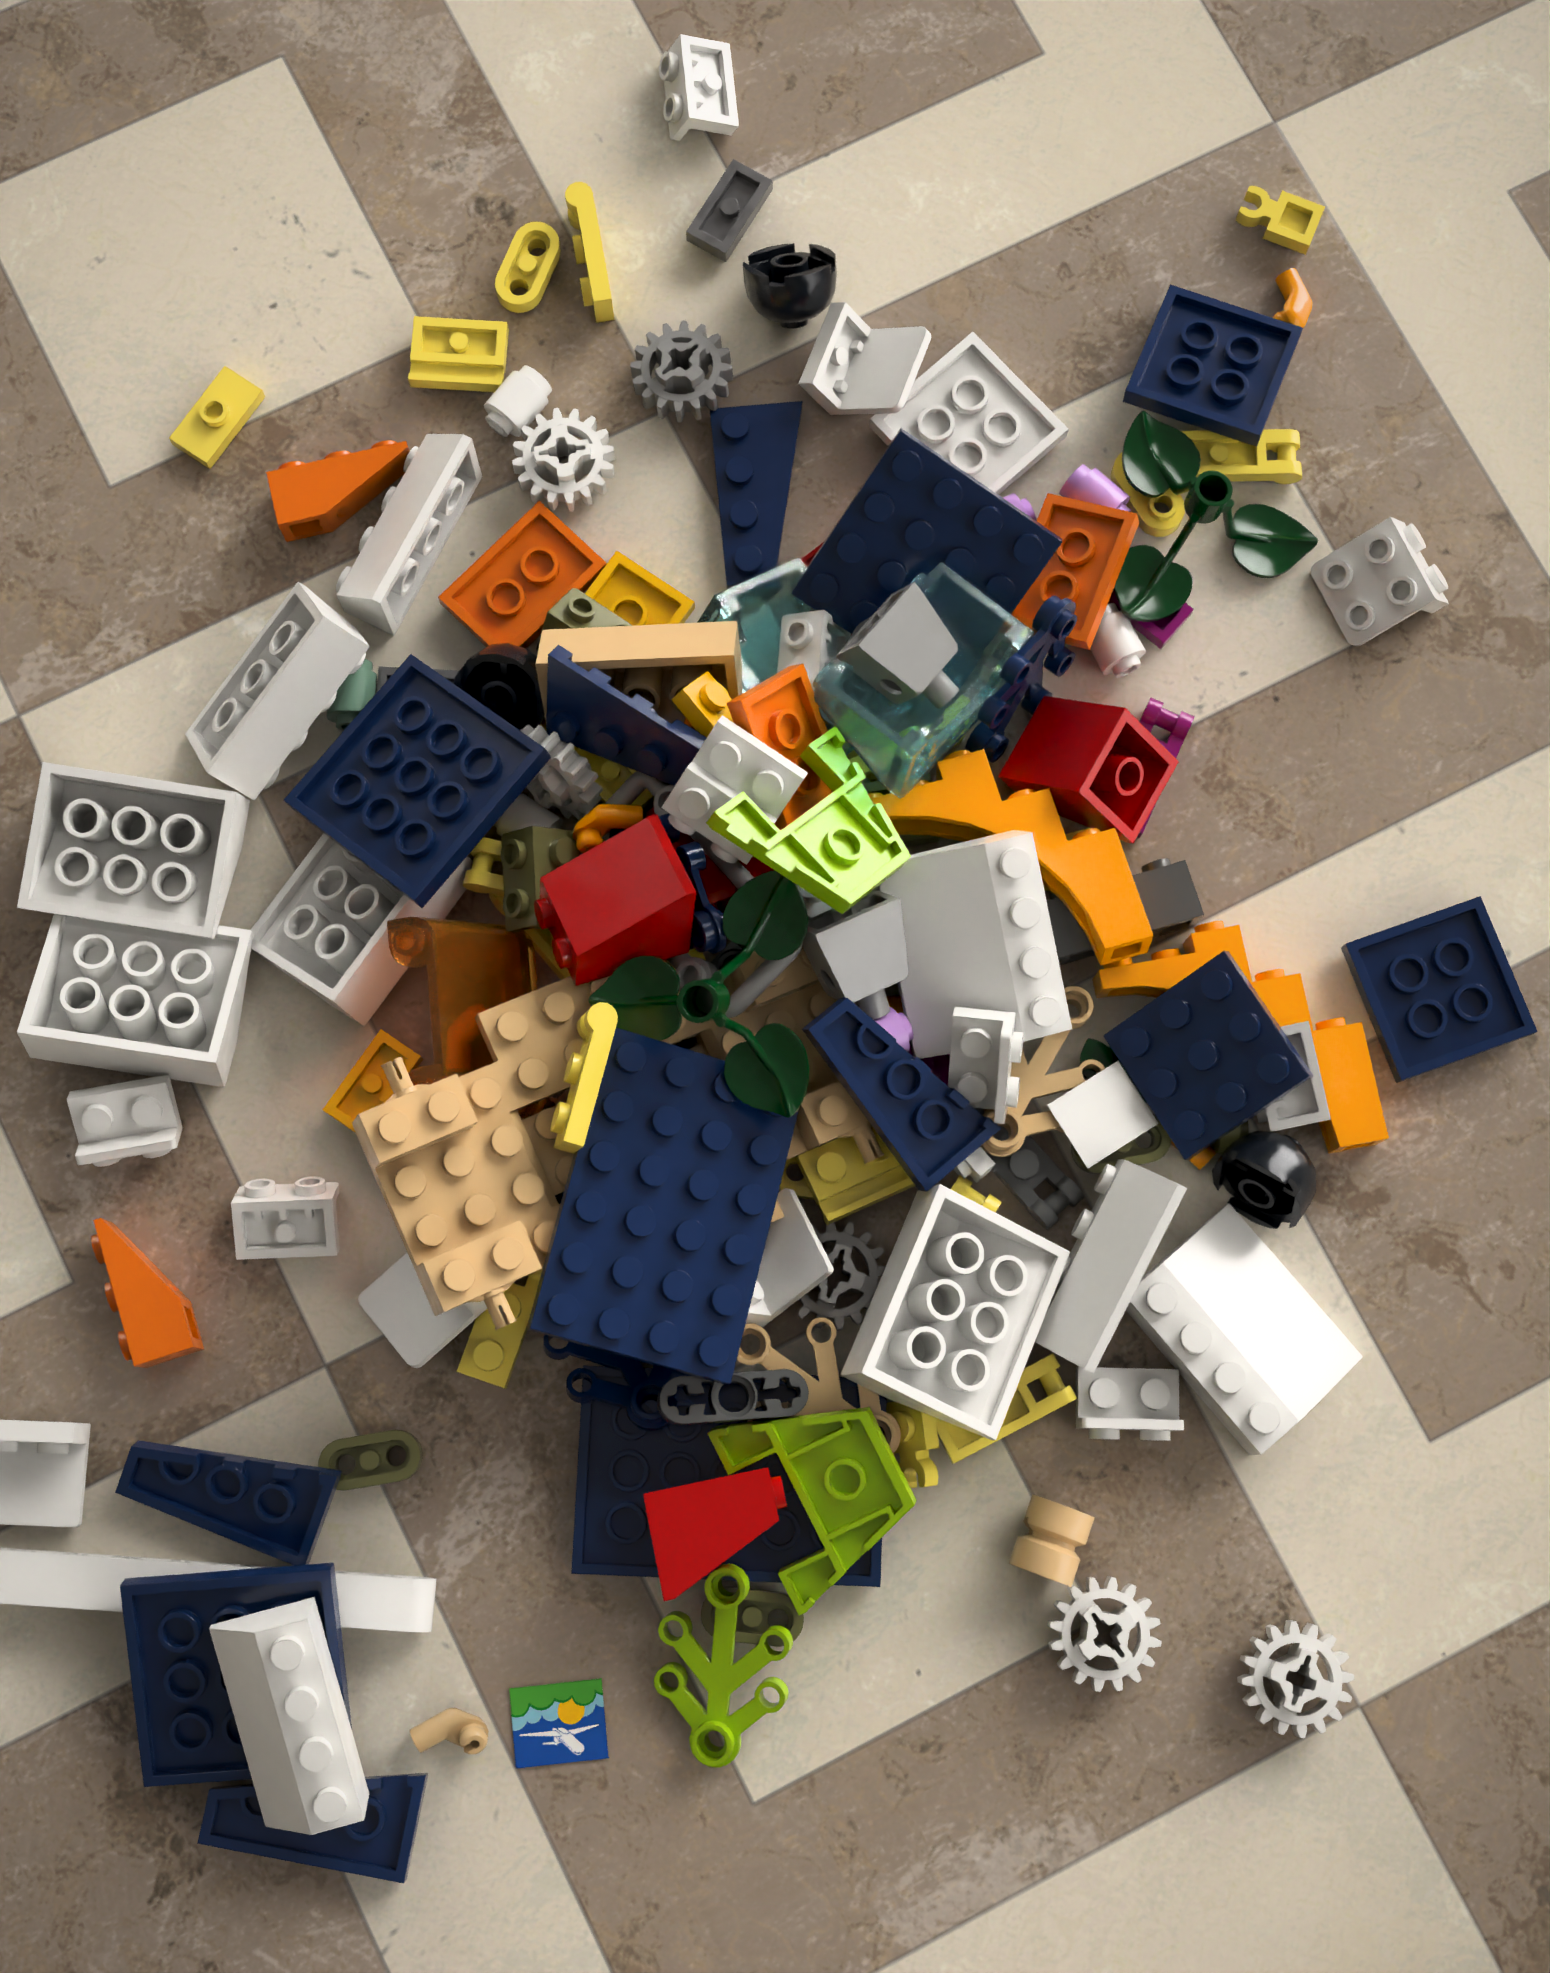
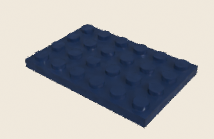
(664, 1214)
(625, 1462)

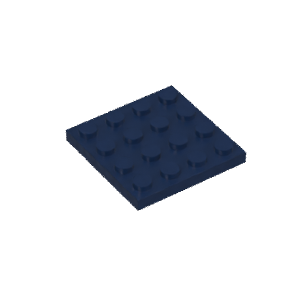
(908, 521)
(417, 779)
(175, 1675)

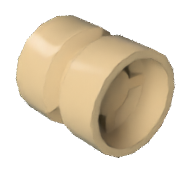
(1051, 1540)

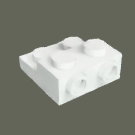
(721, 770)

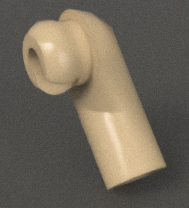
(454, 1726)

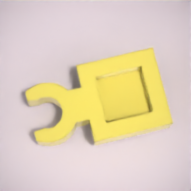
(1288, 222)
(917, 1437)

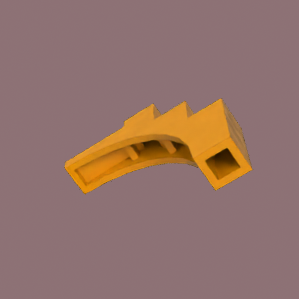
(1083, 872)
(1339, 1047)

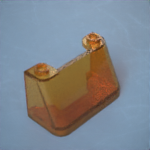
(467, 973)

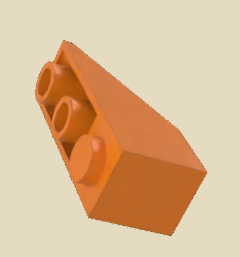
(327, 492)
(152, 1310)

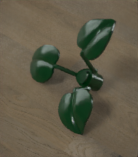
(1165, 458)
(768, 1068)

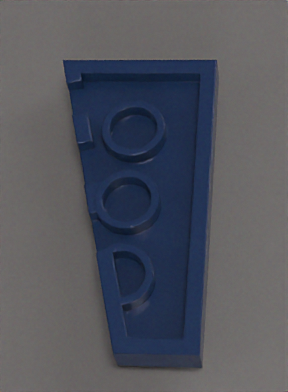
(753, 476)
(612, 724)
(906, 1104)
(239, 1497)
(370, 1848)

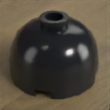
(790, 284)
(505, 682)
(1267, 1177)

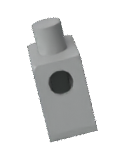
(904, 650)
(860, 951)

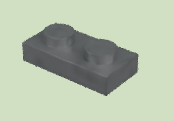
(729, 210)

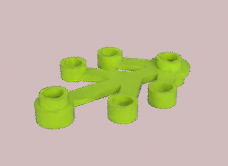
(719, 1673)

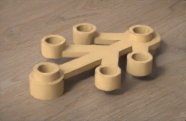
(1036, 1084)
(826, 1393)

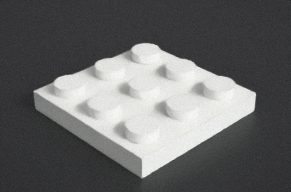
(976, 416)

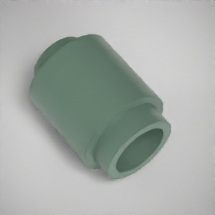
(353, 695)

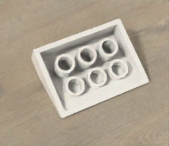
(132, 850)
(333, 928)
(977, 939)
(138, 999)
(956, 1312)
(1241, 1331)

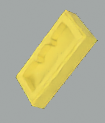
(217, 417)

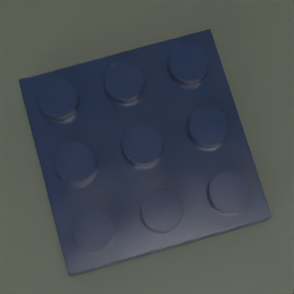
(1212, 365)
(1438, 989)
(1207, 1055)

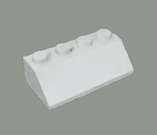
(410, 531)
(276, 692)
(1108, 1261)
(292, 1718)

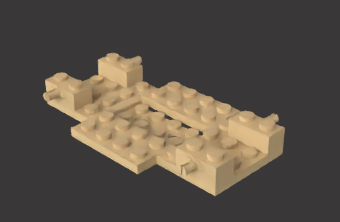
(481, 1184)

